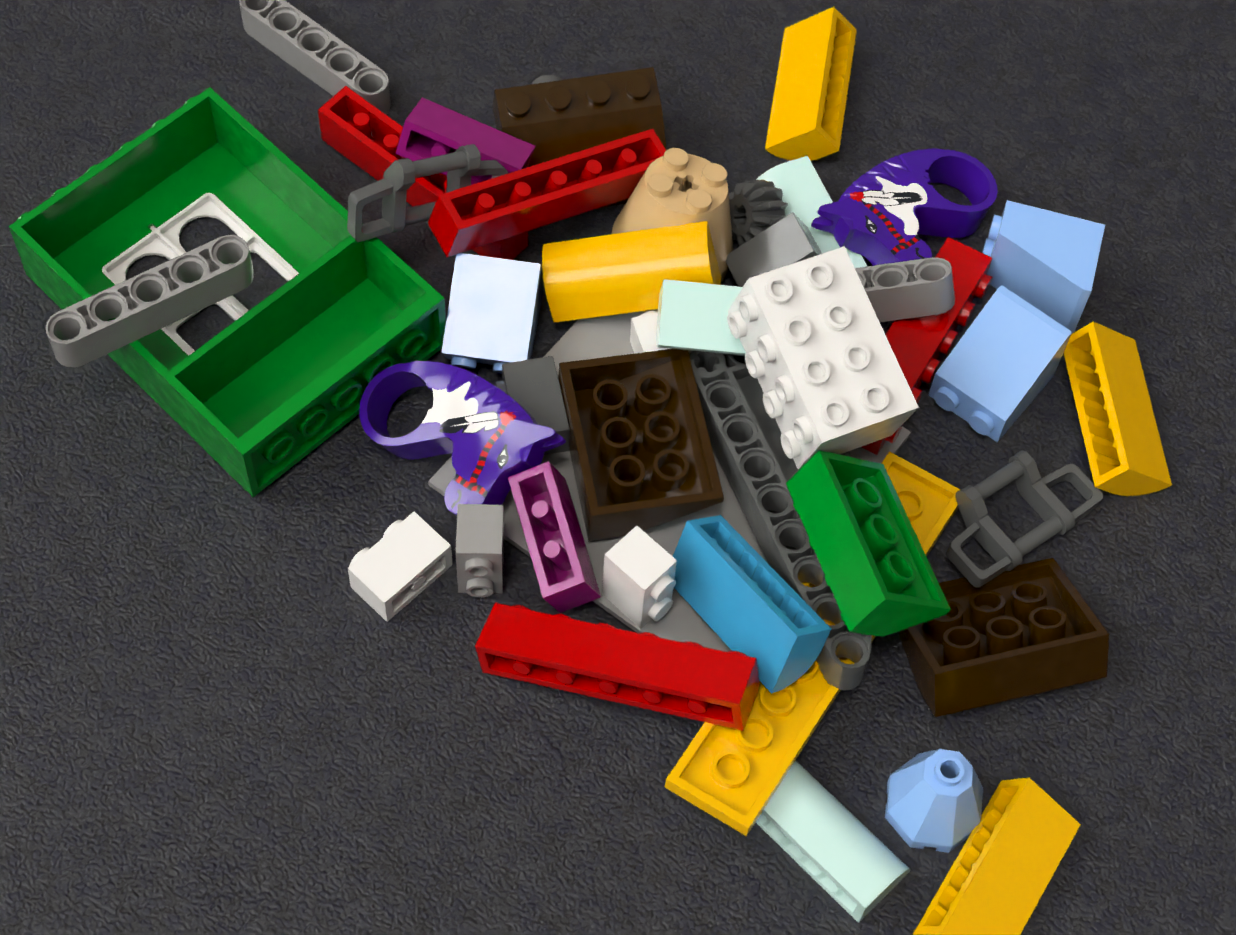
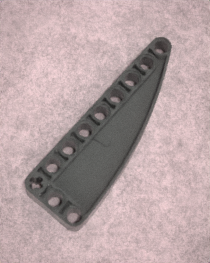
(727, 384)

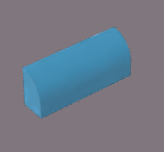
(747, 601)

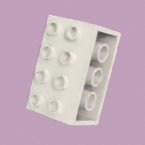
(820, 357)

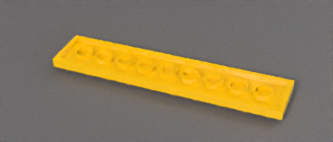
(737, 770)

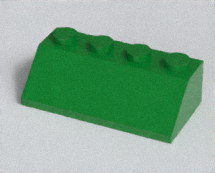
(865, 545)

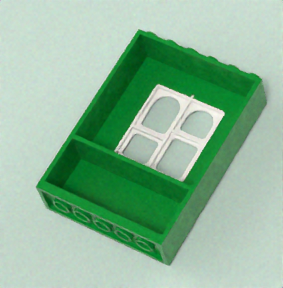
(292, 362)

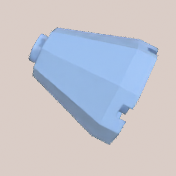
(934, 800)

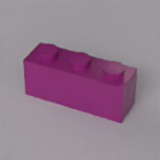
(438, 131)
(554, 537)

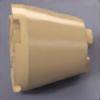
(681, 192)

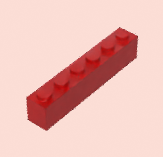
(371, 143)
(542, 193)
(922, 339)
(619, 665)

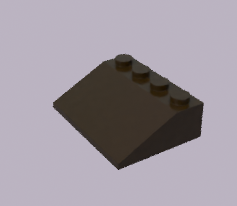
(580, 112)
(637, 441)
(1006, 640)

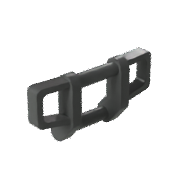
(400, 177)
(1037, 494)

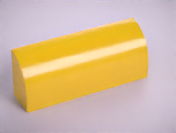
(811, 87)
(624, 269)
(1115, 412)
(1002, 864)

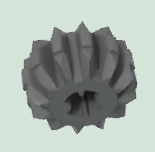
(754, 208)

